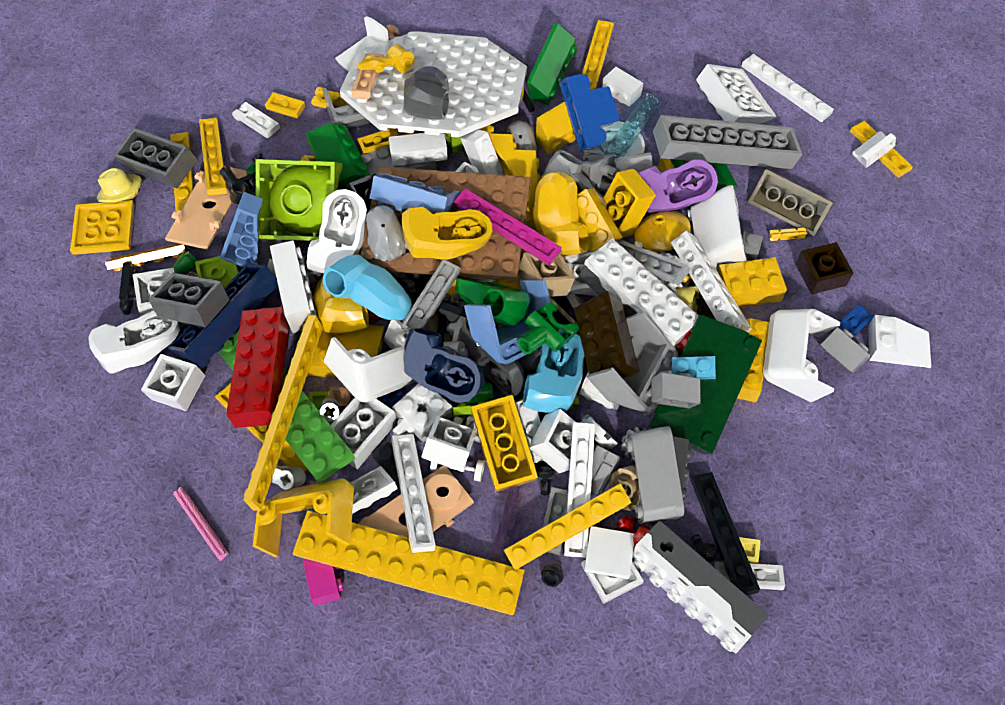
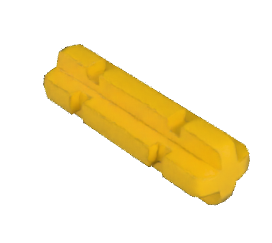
(786, 234)

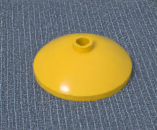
(660, 229)

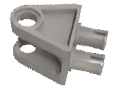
(599, 170)

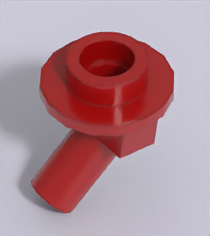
(626, 525)

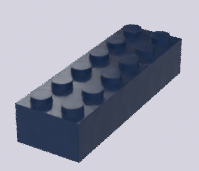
(245, 292)

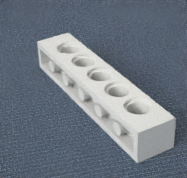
(709, 282)

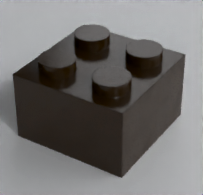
(824, 268)

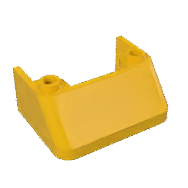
(328, 497)

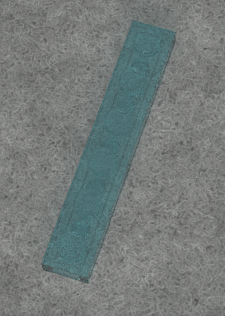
(633, 126)

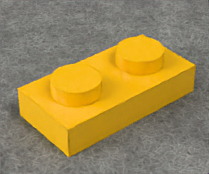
(285, 105)

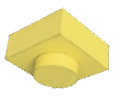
(751, 548)

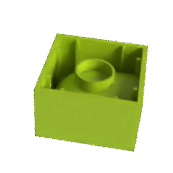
(293, 197)

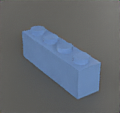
(402, 195)
(242, 239)

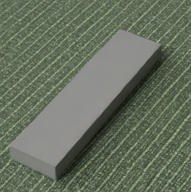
(431, 296)

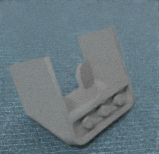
(344, 115)
(652, 354)
(656, 475)

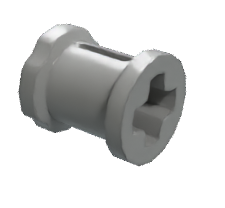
(331, 403)

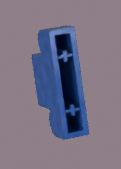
(588, 110)

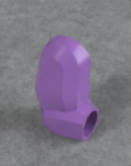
(681, 185)

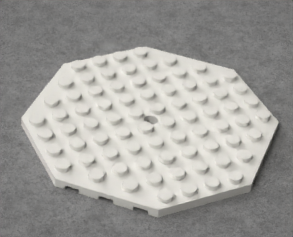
(481, 79)

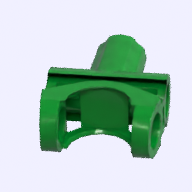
(545, 330)

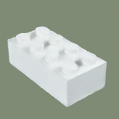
(293, 284)

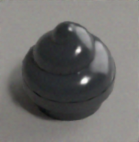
(552, 575)

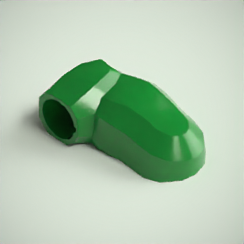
(507, 303)

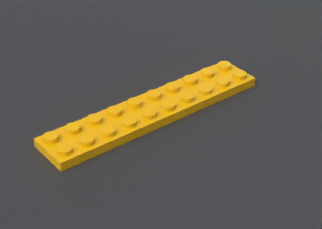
(392, 560)

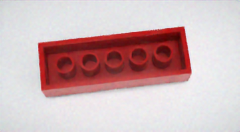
(258, 367)

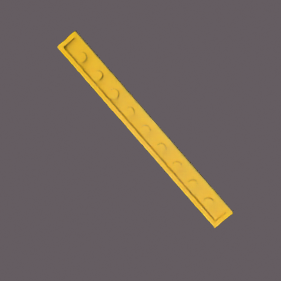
(283, 414)

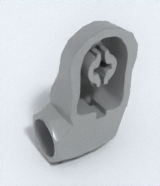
(565, 162)

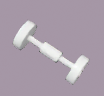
(478, 470)

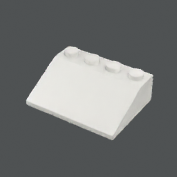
(734, 95)

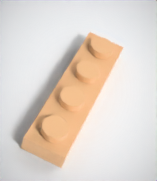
(365, 81)

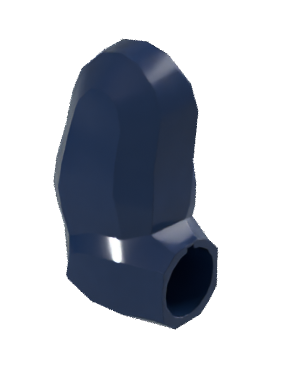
(440, 366)

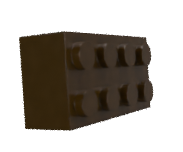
(606, 335)

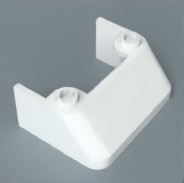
(787, 348)
(367, 376)

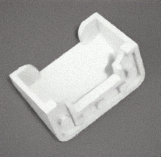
(718, 227)

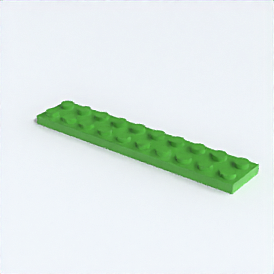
(308, 433)

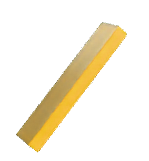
(891, 159)

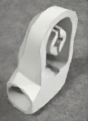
(340, 232)
(132, 341)

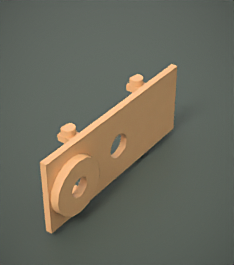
(196, 224)
(440, 508)

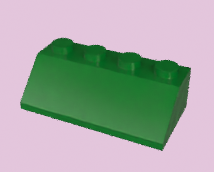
(551, 65)
(334, 144)

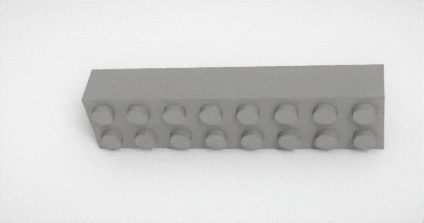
(726, 142)

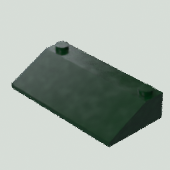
(733, 355)

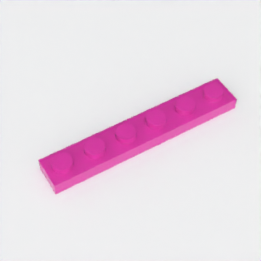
(510, 227)

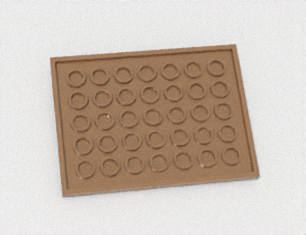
(499, 256)

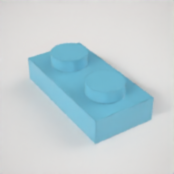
(695, 366)

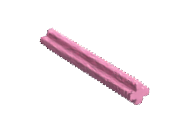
(201, 524)

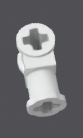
(288, 477)

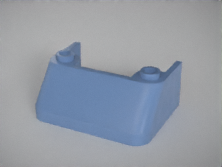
(502, 343)

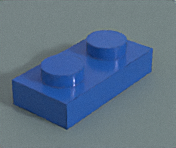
(856, 320)

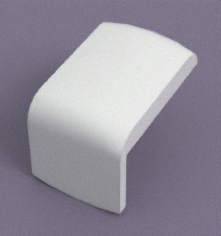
(375, 34)

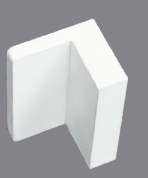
(874, 148)

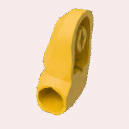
(558, 215)
(444, 233)
(338, 314)

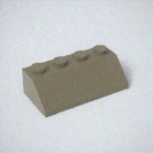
(791, 202)

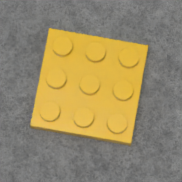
(102, 227)

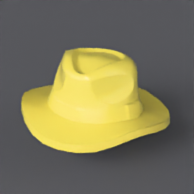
(118, 186)

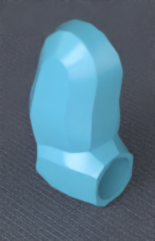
(367, 286)
(556, 377)

